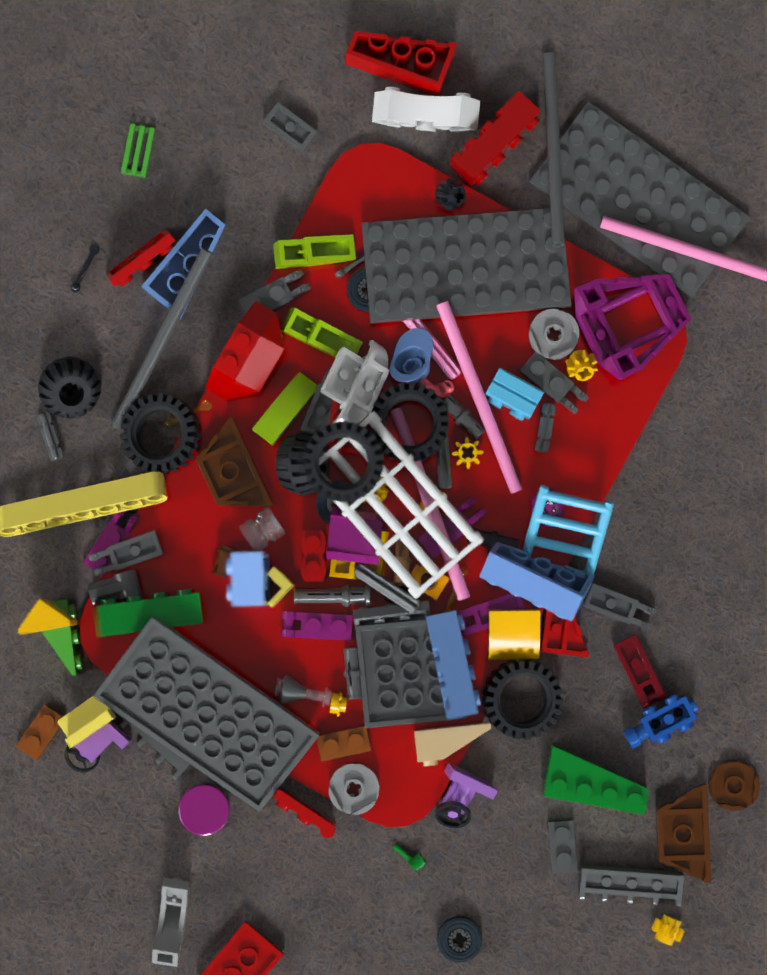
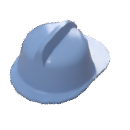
(412, 356)

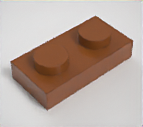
(40, 732)
(343, 743)

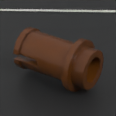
(220, 566)

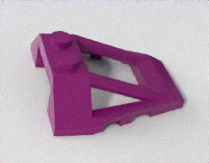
(590, 310)

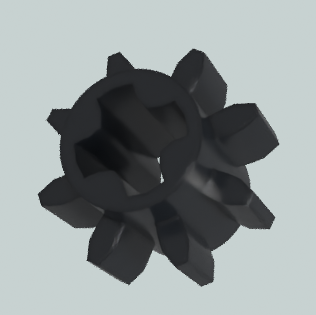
(450, 194)

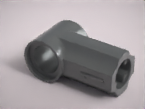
(120, 586)

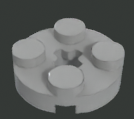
(558, 321)
(340, 784)

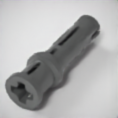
(345, 595)

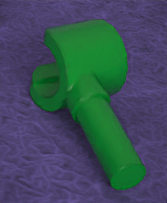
(415, 862)

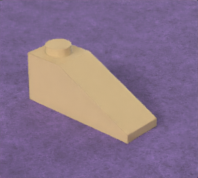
(440, 742)

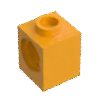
(437, 588)

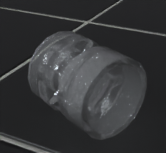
(262, 530)

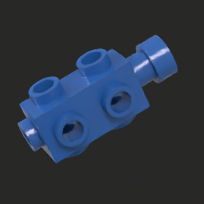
(667, 721)

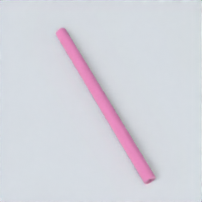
(684, 248)
(479, 397)
(406, 439)

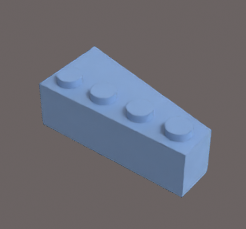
(173, 270)
(537, 580)
(452, 665)

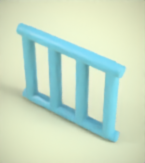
(598, 531)

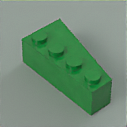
(133, 615)
(584, 782)

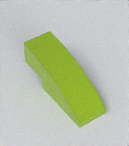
(314, 251)
(318, 333)
(285, 408)

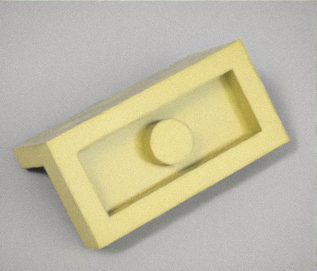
(286, 585)
(85, 720)

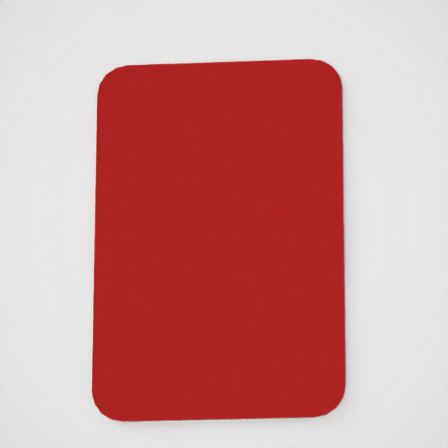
(582, 461)

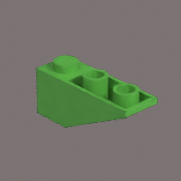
(65, 640)

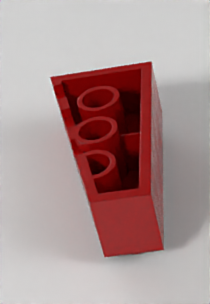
(402, 60)
(495, 140)

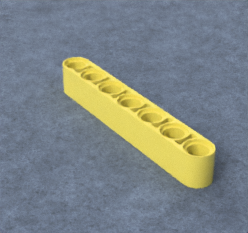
(82, 504)

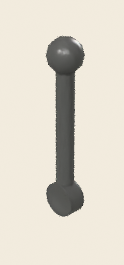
(340, 273)

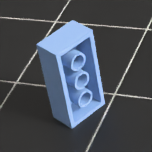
(249, 579)

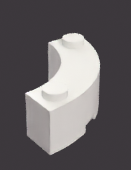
(426, 112)

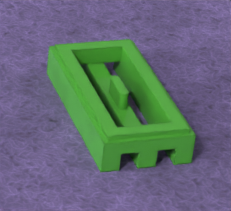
(141, 129)

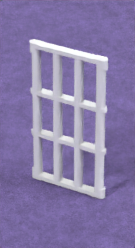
(420, 515)

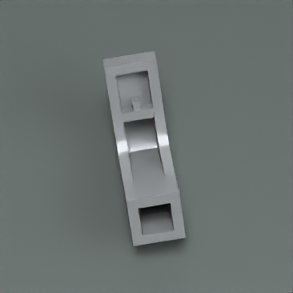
(171, 922)

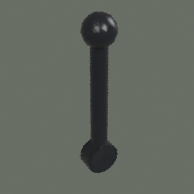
(94, 250)

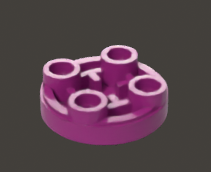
(204, 809)

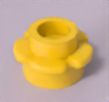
(337, 703)

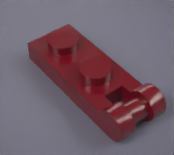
(639, 670)

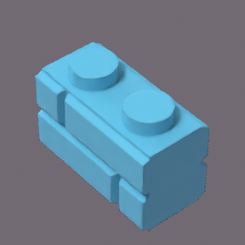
(513, 394)

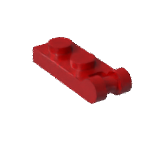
(305, 813)

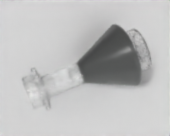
(290, 690)

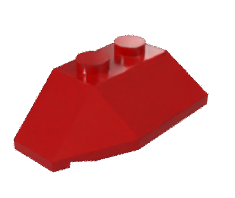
(248, 354)

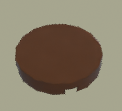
(727, 789)

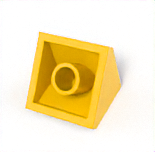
(45, 617)

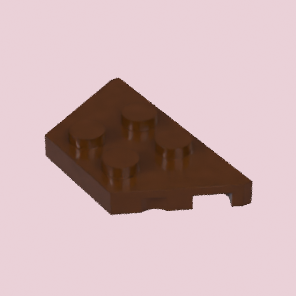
(231, 470)
(685, 833)

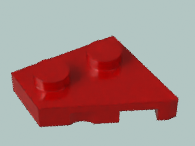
(561, 636)

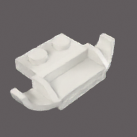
(356, 381)

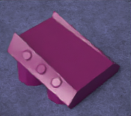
(348, 543)

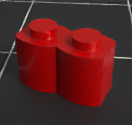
(313, 563)

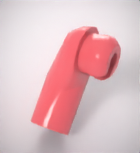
(441, 389)

